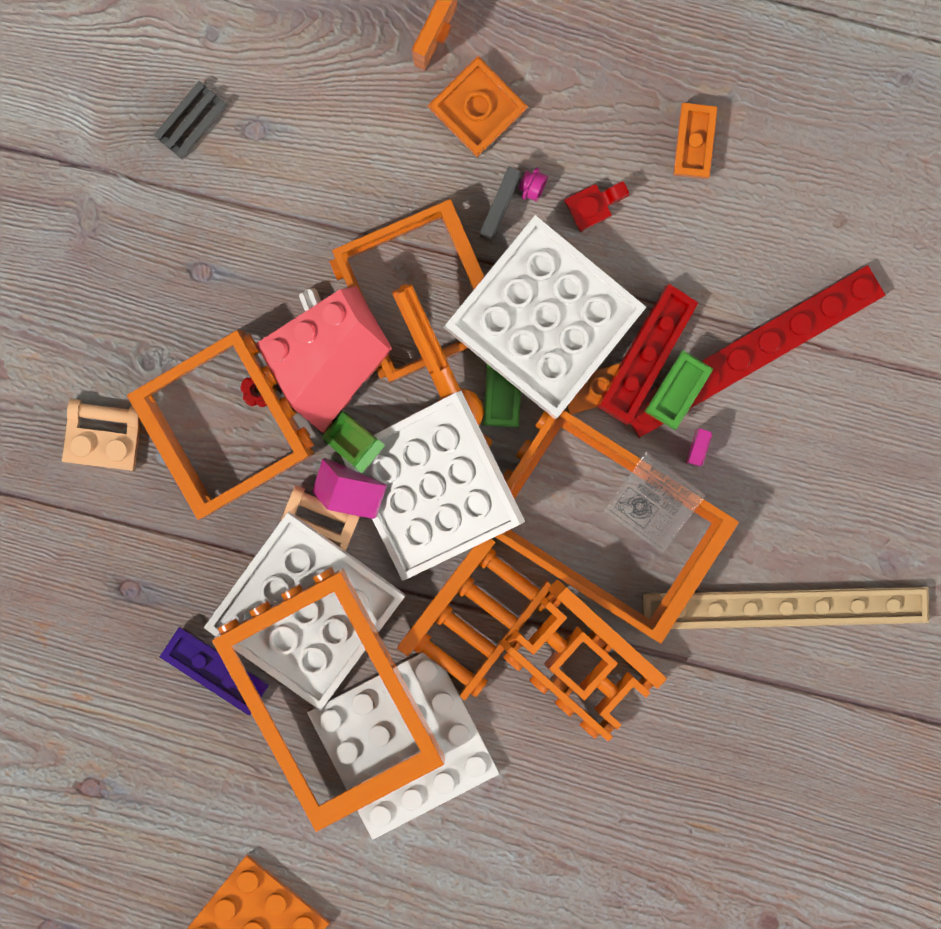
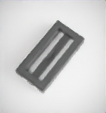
(181, 109)
(500, 204)

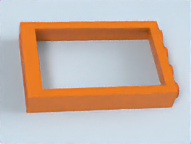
(689, 577)
(381, 784)

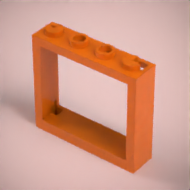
(443, 211)
(172, 451)

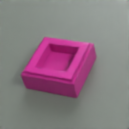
(698, 447)

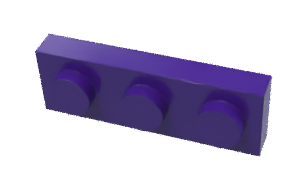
(206, 667)

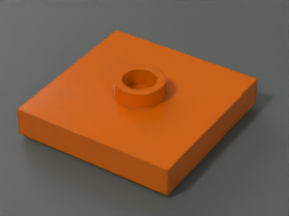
(433, 32)
(477, 106)

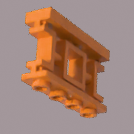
(601, 641)

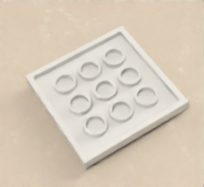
(545, 317)
(439, 488)
(318, 643)
(369, 735)

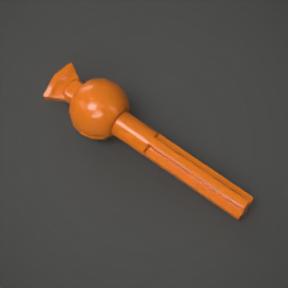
(432, 352)

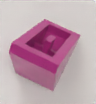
(348, 490)

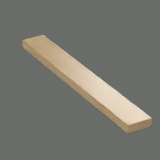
(799, 607)

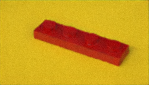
(647, 354)

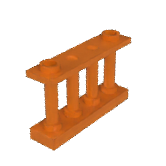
(440, 612)

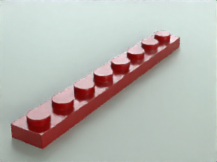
(777, 338)

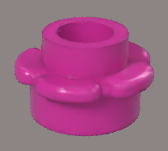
(533, 184)

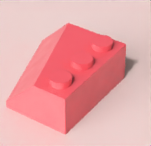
(326, 355)

